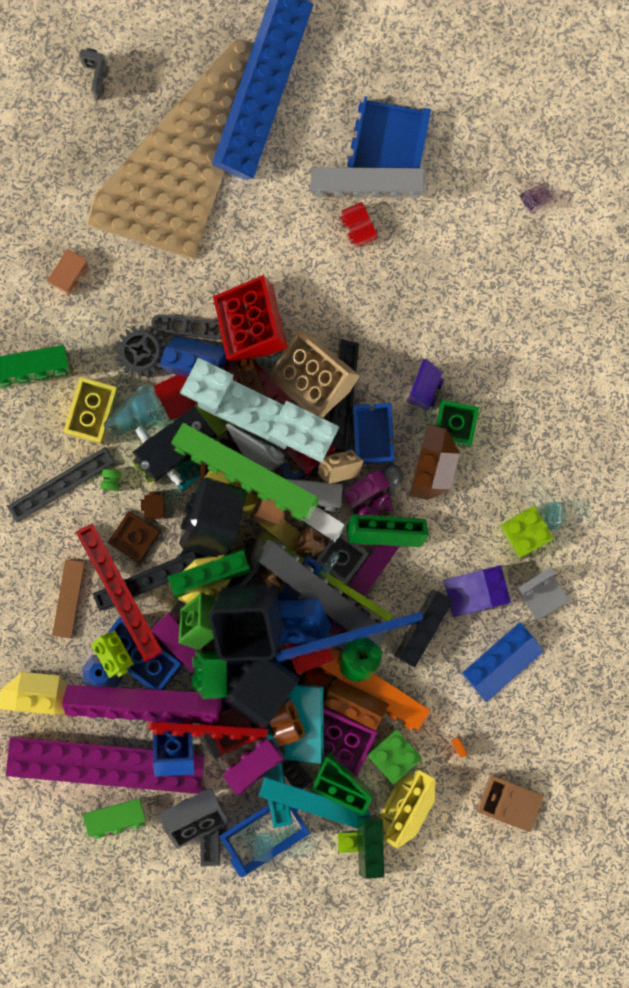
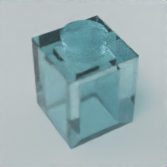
(263, 848)

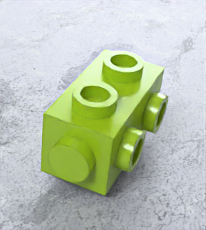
(112, 654)

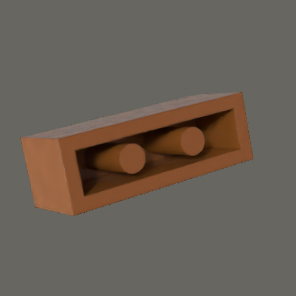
(356, 704)

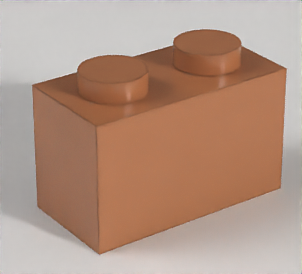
(68, 272)

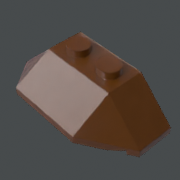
(435, 464)

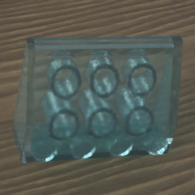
(138, 410)

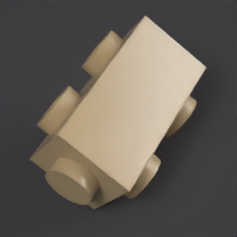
(340, 467)

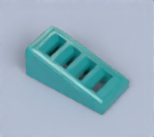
(183, 487)

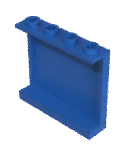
(388, 136)

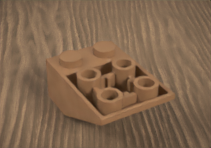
(509, 803)

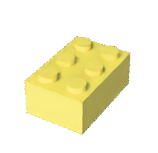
(90, 409)

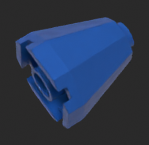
(91, 676)

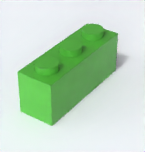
(115, 818)

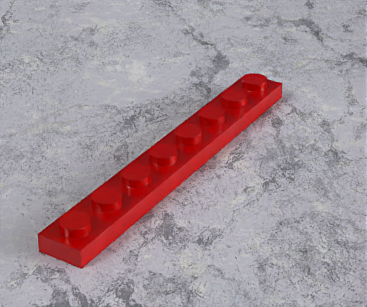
(119, 592)

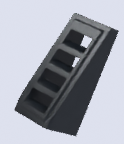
(303, 784)

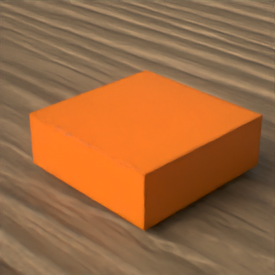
(459, 747)

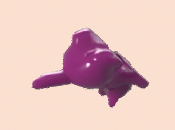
(378, 505)

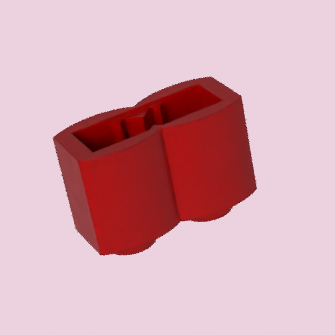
(358, 224)

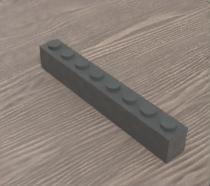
(310, 586)

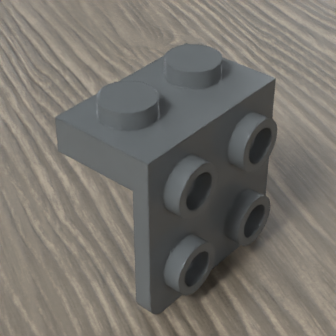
(94, 60)

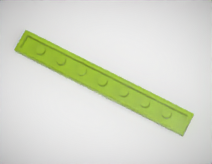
(343, 587)

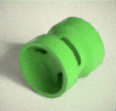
(110, 480)

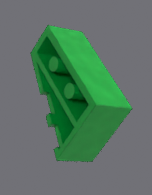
(341, 785)

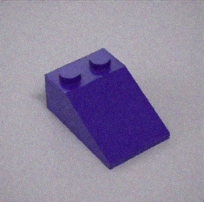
(425, 386)
(477, 591)

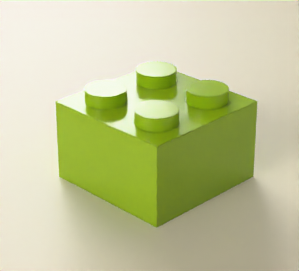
(526, 532)

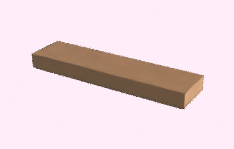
(68, 599)

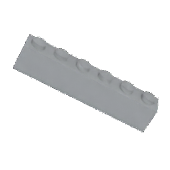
(368, 181)

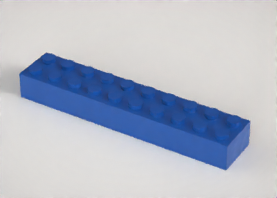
(262, 87)

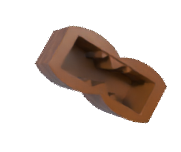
(286, 725)

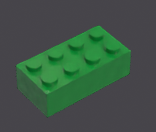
(34, 365)

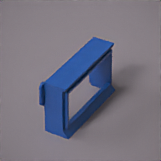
(237, 863)

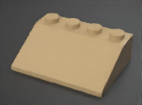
(312, 375)

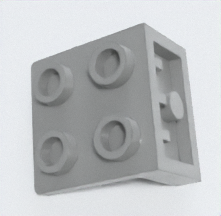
(542, 594)

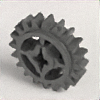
(143, 343)

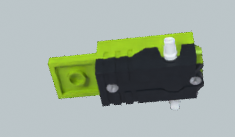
(157, 454)

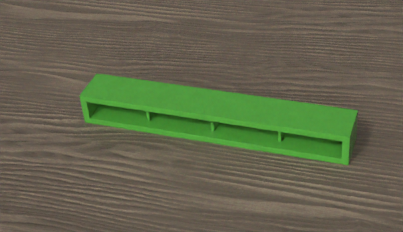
(246, 472)

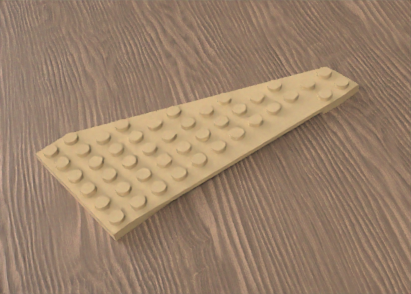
(169, 179)

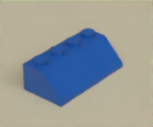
(502, 661)

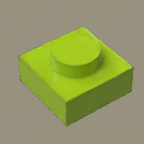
(347, 842)

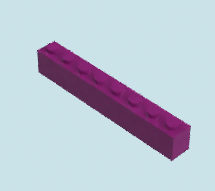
(141, 704)

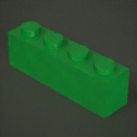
(387, 530)
(209, 574)

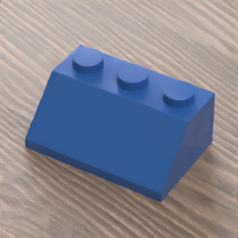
(183, 353)

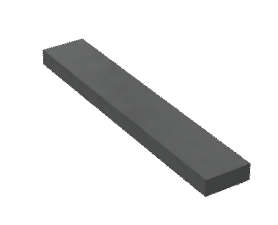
(61, 484)

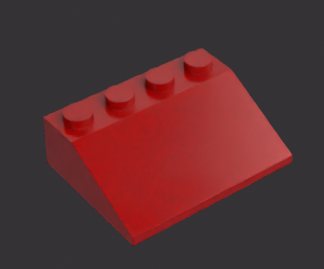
(250, 320)

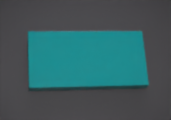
(309, 707)

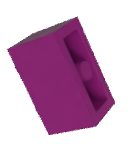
(365, 488)

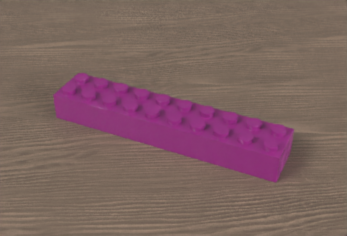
(96, 765)

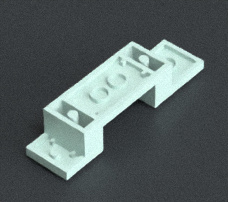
(258, 414)

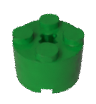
(360, 659)

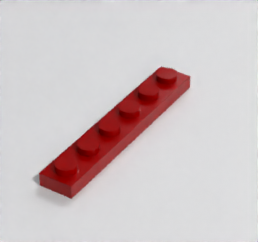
(198, 730)

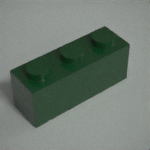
(370, 846)

